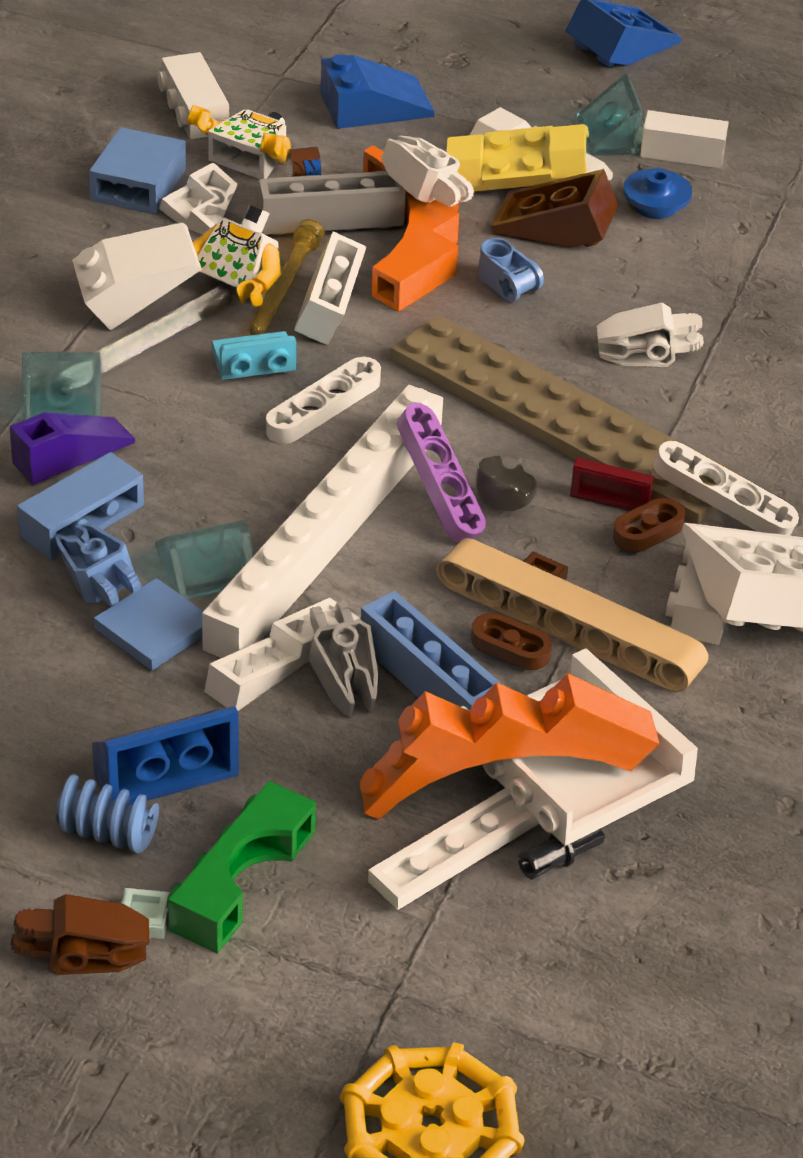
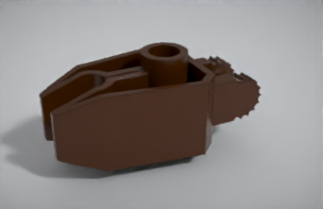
(82, 935)

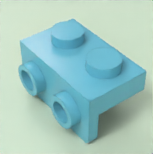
(255, 355)

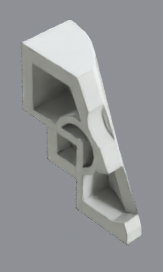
(202, 199)

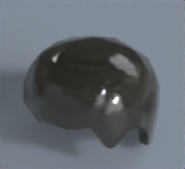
(504, 487)

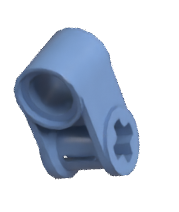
(507, 270)

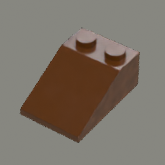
(560, 211)

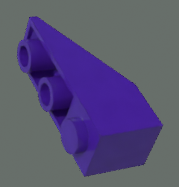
(60, 442)

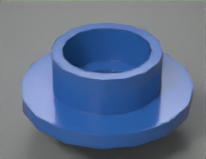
(657, 192)

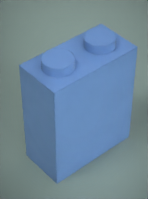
(137, 170)

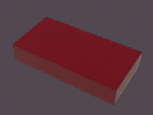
(610, 484)

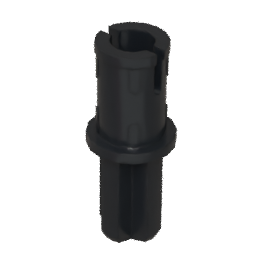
(553, 854)

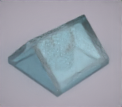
(614, 120)
(61, 383)
(205, 558)

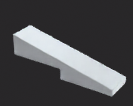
(257, 668)

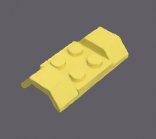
(520, 156)

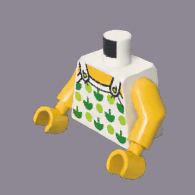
(244, 141)
(241, 255)

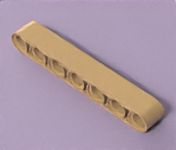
(573, 614)

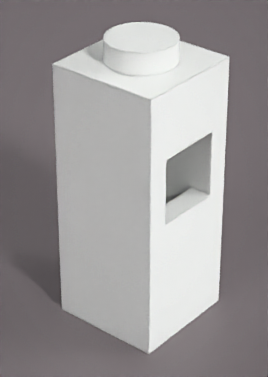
(684, 139)

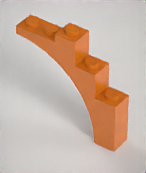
(425, 253)
(502, 725)

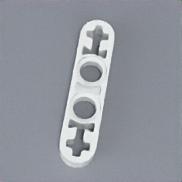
(290, 422)
(727, 486)

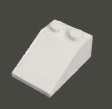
(134, 270)

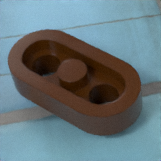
(648, 524)
(511, 641)

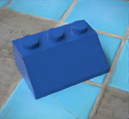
(170, 755)

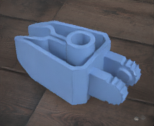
(97, 564)

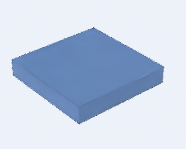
(152, 624)

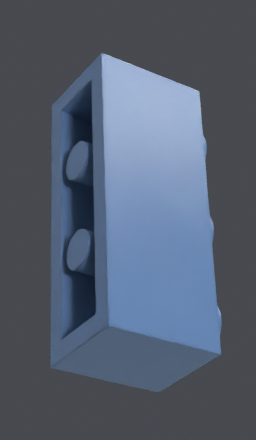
(93, 495)

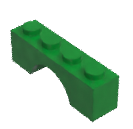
(270, 828)

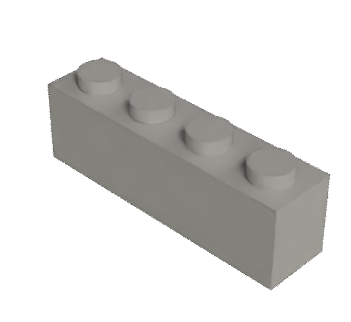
(332, 200)

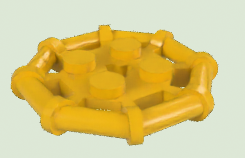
(430, 1095)

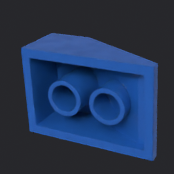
(618, 32)
(370, 93)

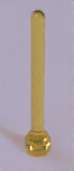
(306, 238)

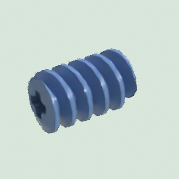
(106, 817)

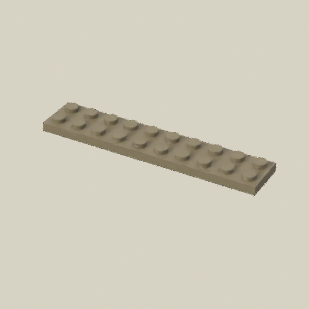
(541, 405)

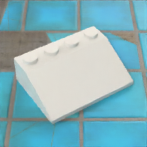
(749, 574)

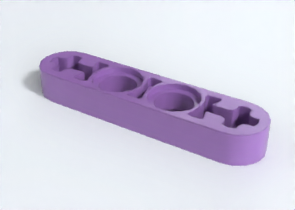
(423, 432)

